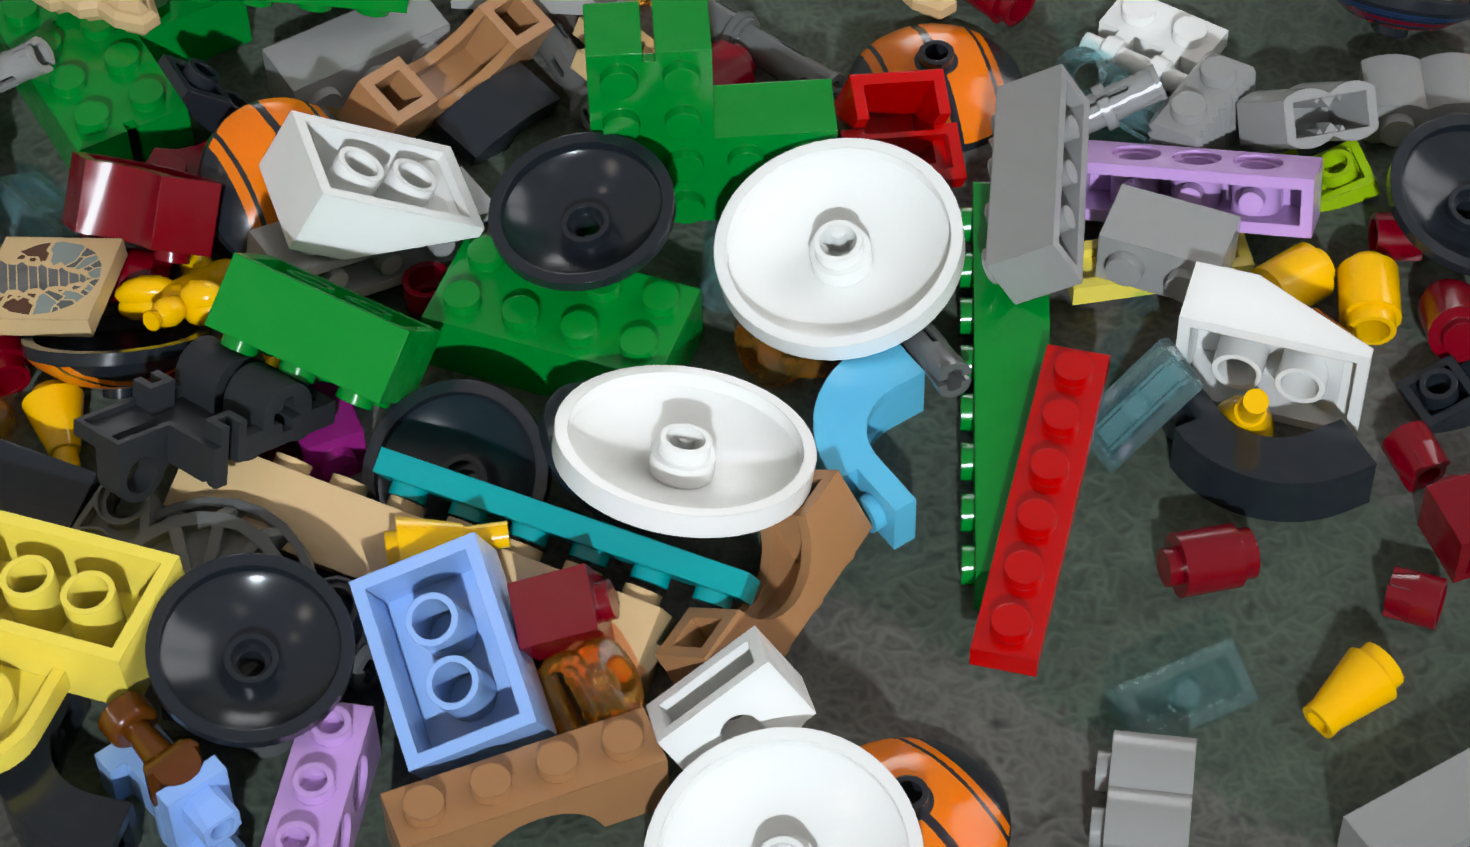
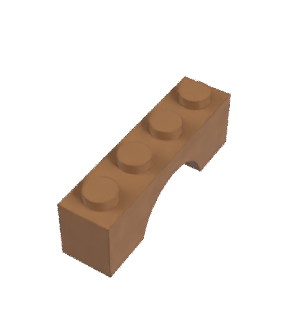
(411, 96)
(796, 572)
(593, 771)

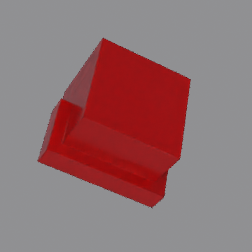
(906, 112)

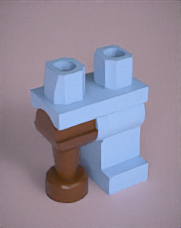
(169, 778)

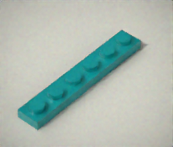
(590, 539)

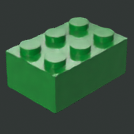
(321, 331)

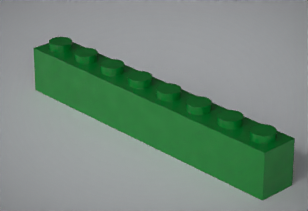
(1005, 371)

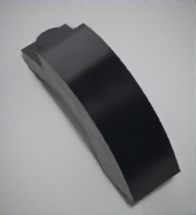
(1269, 476)
(50, 810)

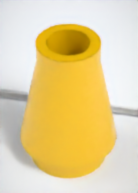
(1355, 688)

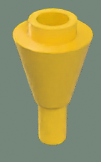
(1249, 412)
(52, 413)
(419, 535)

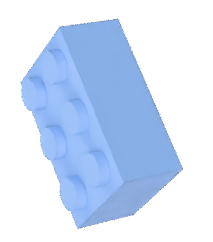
(451, 657)

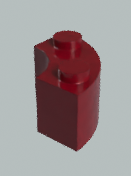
(143, 205)

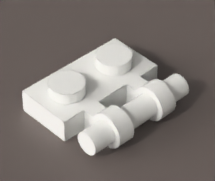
(1157, 34)

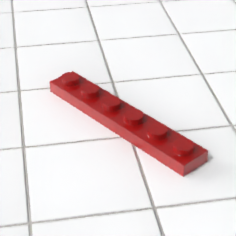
(1040, 512)

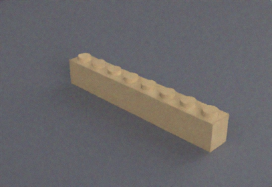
(347, 538)

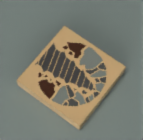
(57, 284)

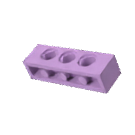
(1266, 189)
(326, 781)

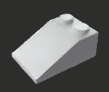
(364, 189)
(1254, 335)

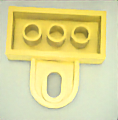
(70, 622)

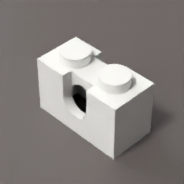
(740, 679)

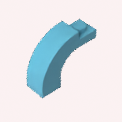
(850, 413)

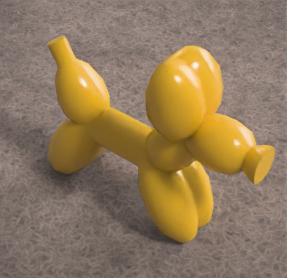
(167, 301)

